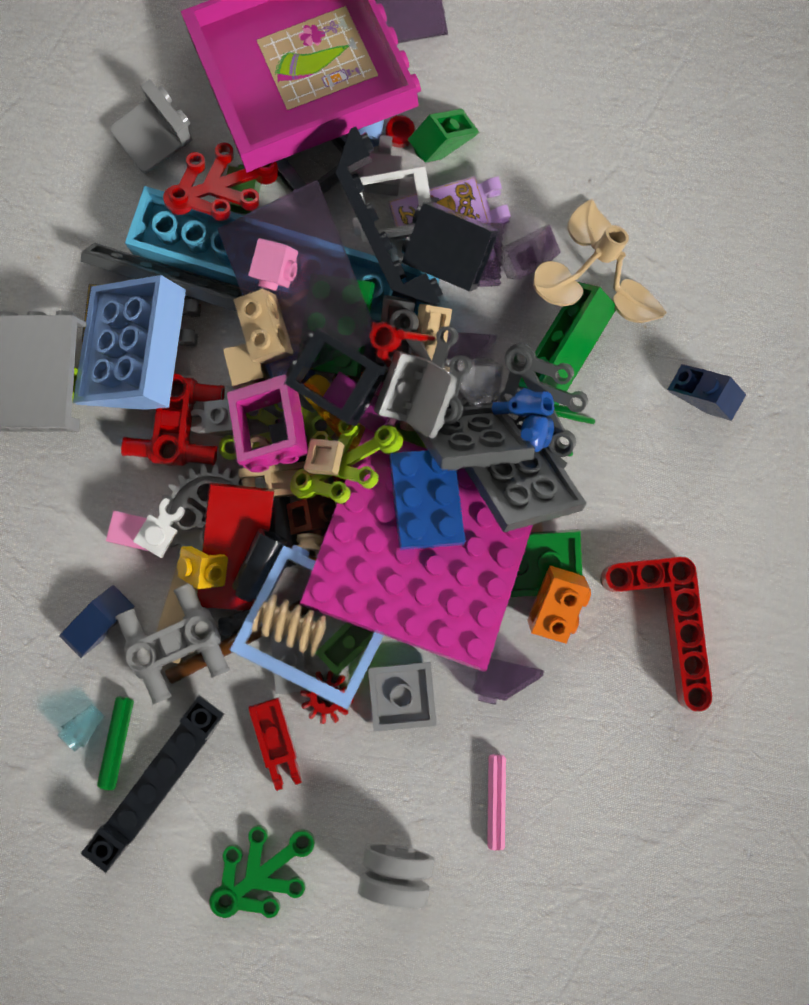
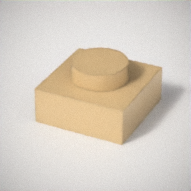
(324, 457)

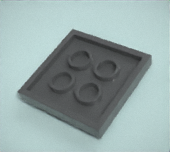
(478, 440)
(527, 490)

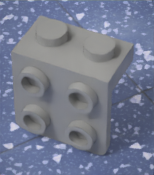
(152, 129)
(416, 393)

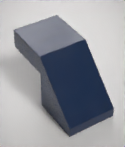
(95, 621)

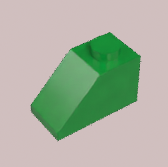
(442, 134)

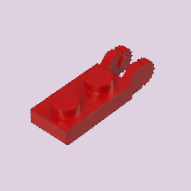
(275, 740)

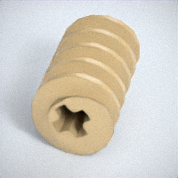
(290, 624)

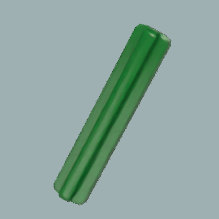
(115, 743)

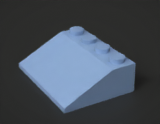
(130, 344)

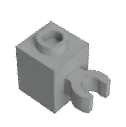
(383, 163)
(215, 418)

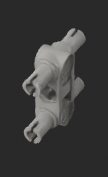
(172, 643)

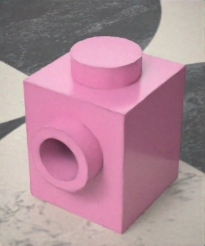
(273, 264)

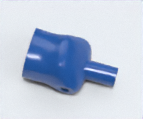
(526, 404)
(538, 431)

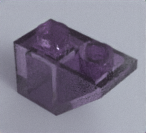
(529, 252)

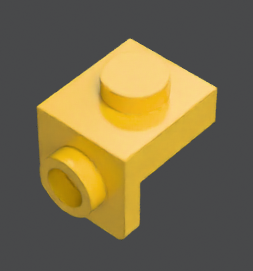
(201, 569)

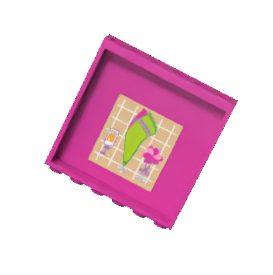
(299, 71)

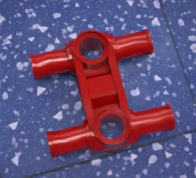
(174, 426)

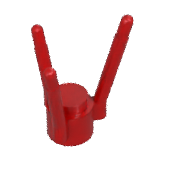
(388, 338)

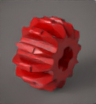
(323, 707)

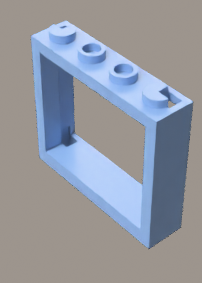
(300, 557)

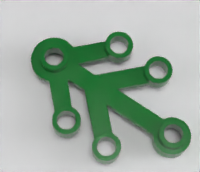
(258, 876)

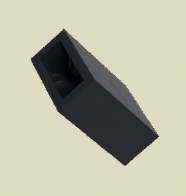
(449, 245)

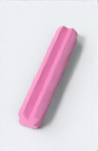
(496, 801)

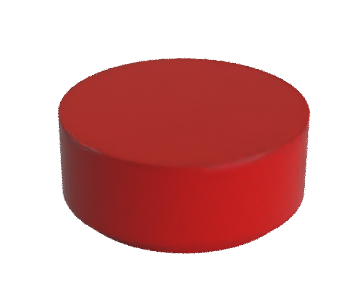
(400, 129)

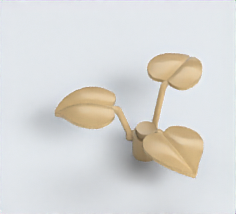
(586, 228)

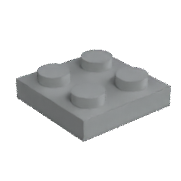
(402, 696)

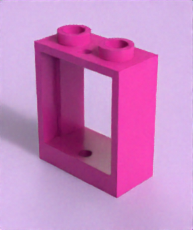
(257, 397)

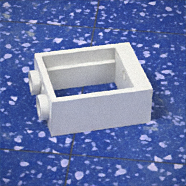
(423, 195)

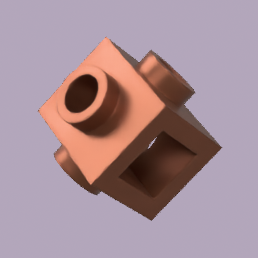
(317, 513)

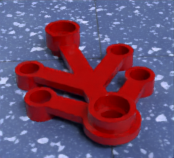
(216, 185)

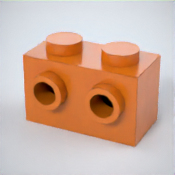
(559, 604)

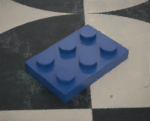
(425, 502)

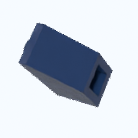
(708, 391)

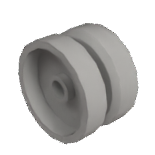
(396, 876)

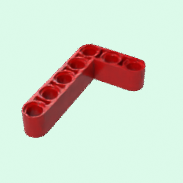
(676, 620)

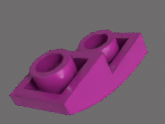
(339, 393)

